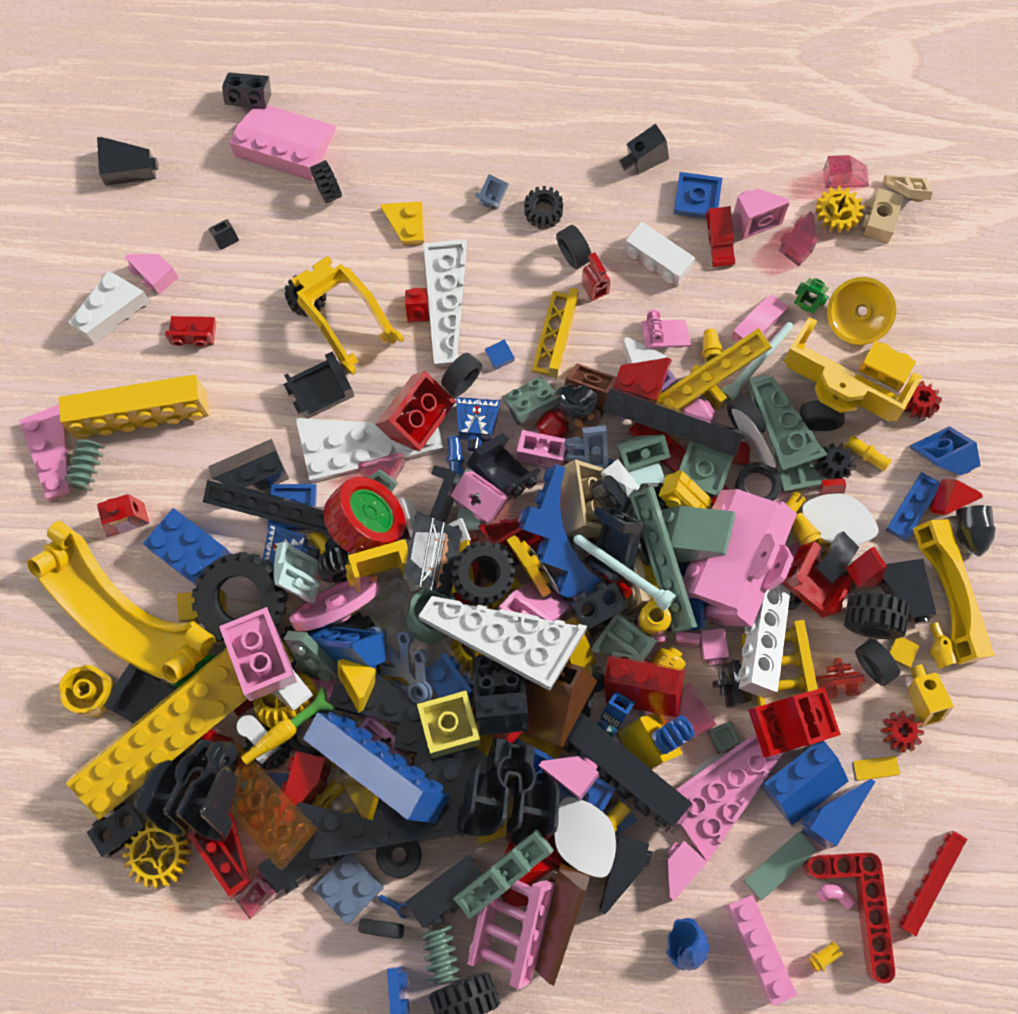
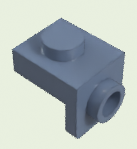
(492, 192)

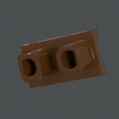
(592, 420)

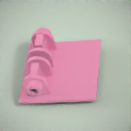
(664, 332)

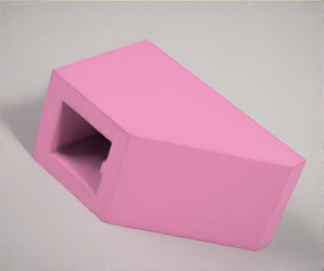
(153, 270)

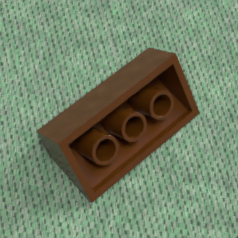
(561, 918)

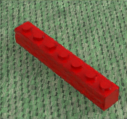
(932, 883)

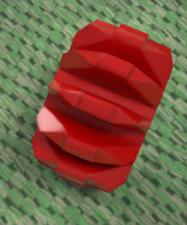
(929, 404)
(912, 732)

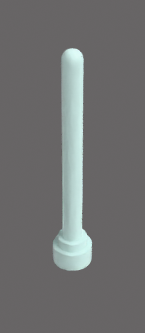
(732, 390)
(662, 598)

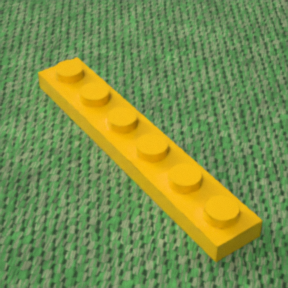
(716, 370)

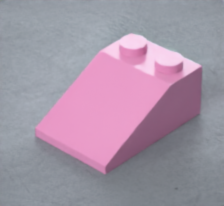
(257, 654)

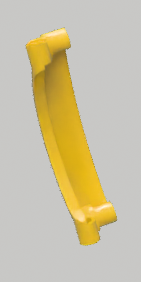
(108, 616)

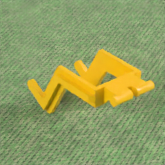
(322, 280)

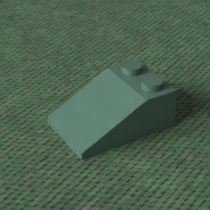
(698, 532)

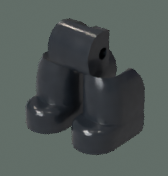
(193, 792)
(487, 796)

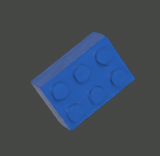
(184, 546)

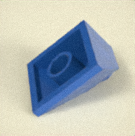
(949, 451)

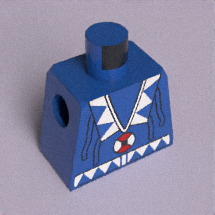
(476, 420)
(278, 534)

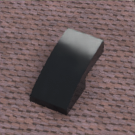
(836, 558)

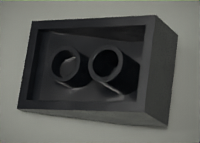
(628, 863)

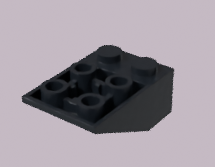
(498, 698)

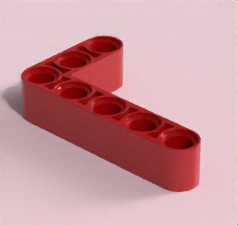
(865, 906)

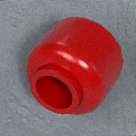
(553, 424)

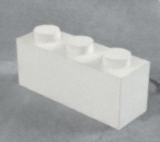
(659, 254)

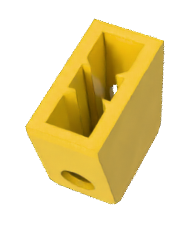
(928, 696)

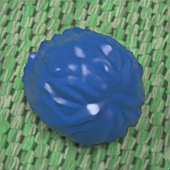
(687, 945)

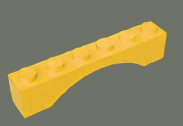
(968, 633)

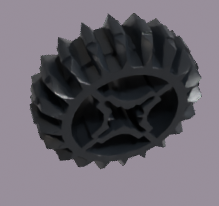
(332, 565)

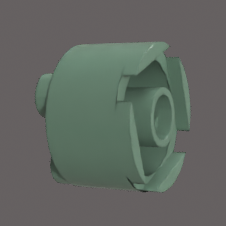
(420, 629)

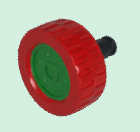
(362, 516)

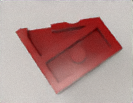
(643, 377)

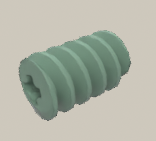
(83, 464)
(440, 955)

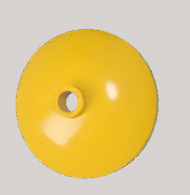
(844, 307)

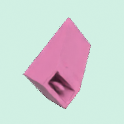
(529, 601)

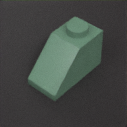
(642, 450)

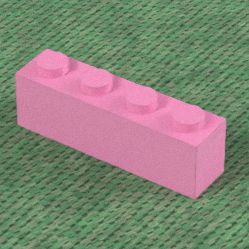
(761, 950)

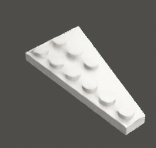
(337, 446)
(514, 639)

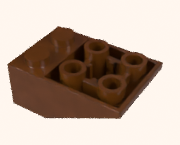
(556, 711)

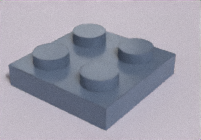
(348, 888)

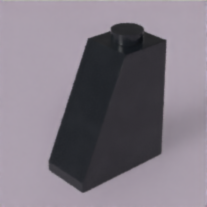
(124, 162)
(910, 583)

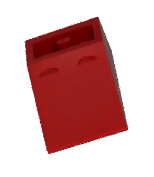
(306, 777)

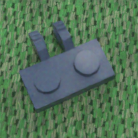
(593, 445)

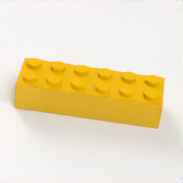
(133, 406)

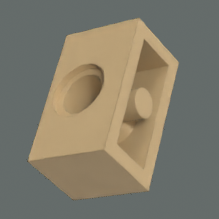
(882, 203)

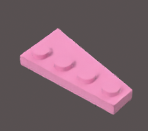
(48, 450)

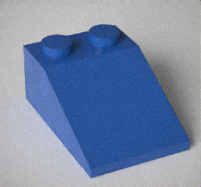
(832, 819)

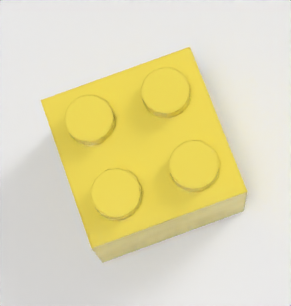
(448, 724)

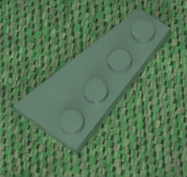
(788, 433)

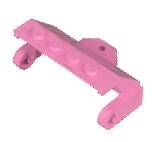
(753, 561)

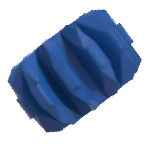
(673, 734)

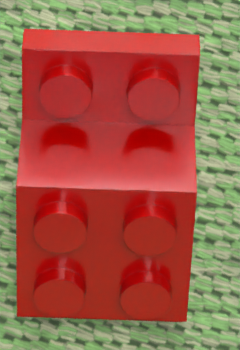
(794, 722)

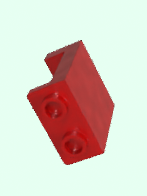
(811, 587)

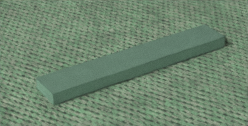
(663, 557)

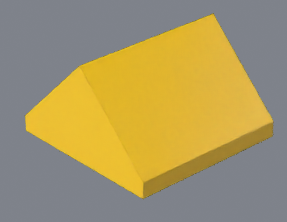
(639, 741)

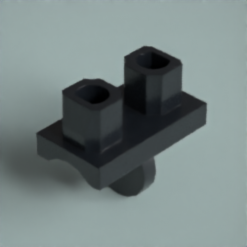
(729, 685)

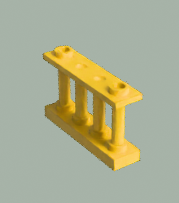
(800, 658)

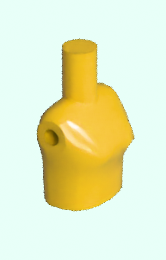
(941, 648)

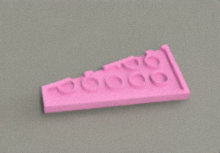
(723, 793)

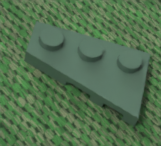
(311, 657)

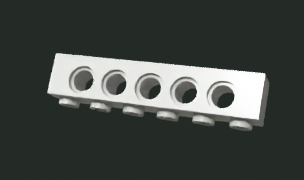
(765, 645)

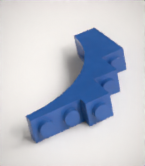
(556, 550)

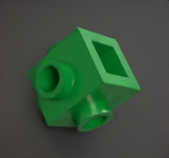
(806, 300)

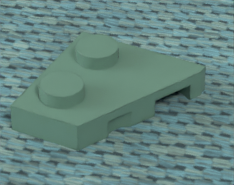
(799, 477)
(624, 639)

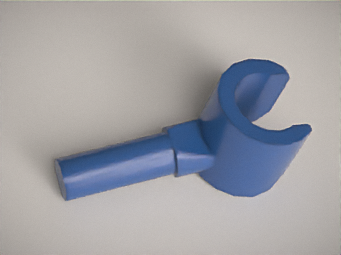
(394, 904)

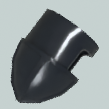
(976, 528)

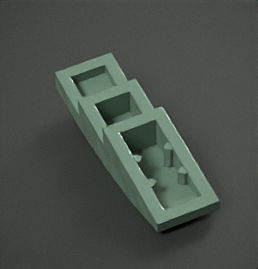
(503, 874)

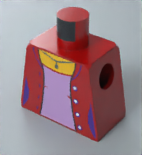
(119, 514)

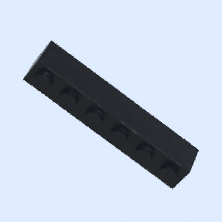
(673, 421)

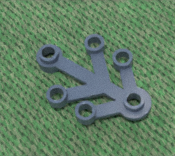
(418, 688)

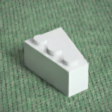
(107, 307)

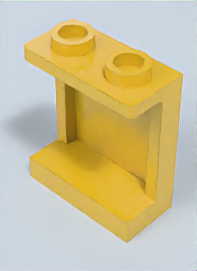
(376, 561)

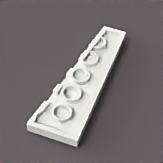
(445, 285)

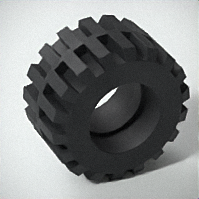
(499, 561)
(877, 615)
(466, 996)

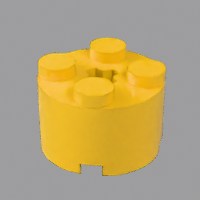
(73, 688)

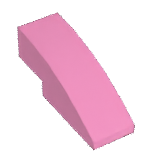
(762, 317)

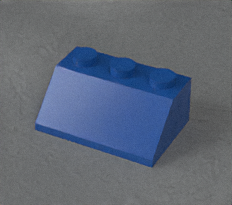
(351, 644)
(805, 782)

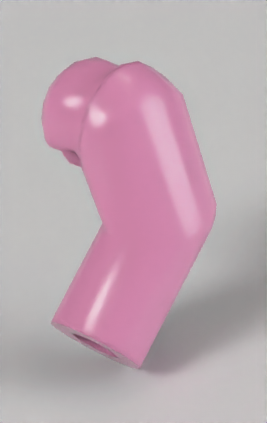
(836, 891)

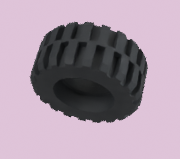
(217, 573)

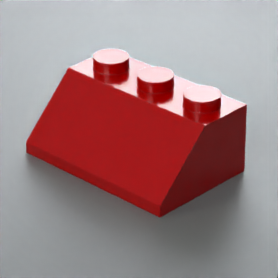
(416, 411)
(648, 684)

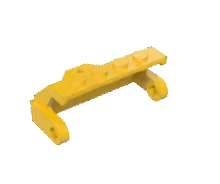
(843, 384)

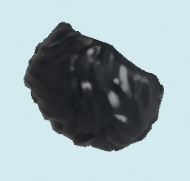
(575, 401)

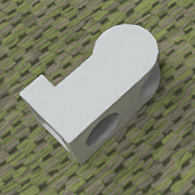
(253, 730)

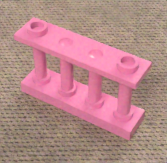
(531, 936)

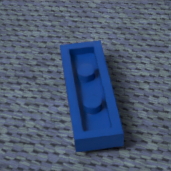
(913, 507)

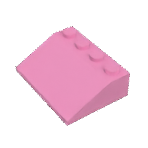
(282, 140)

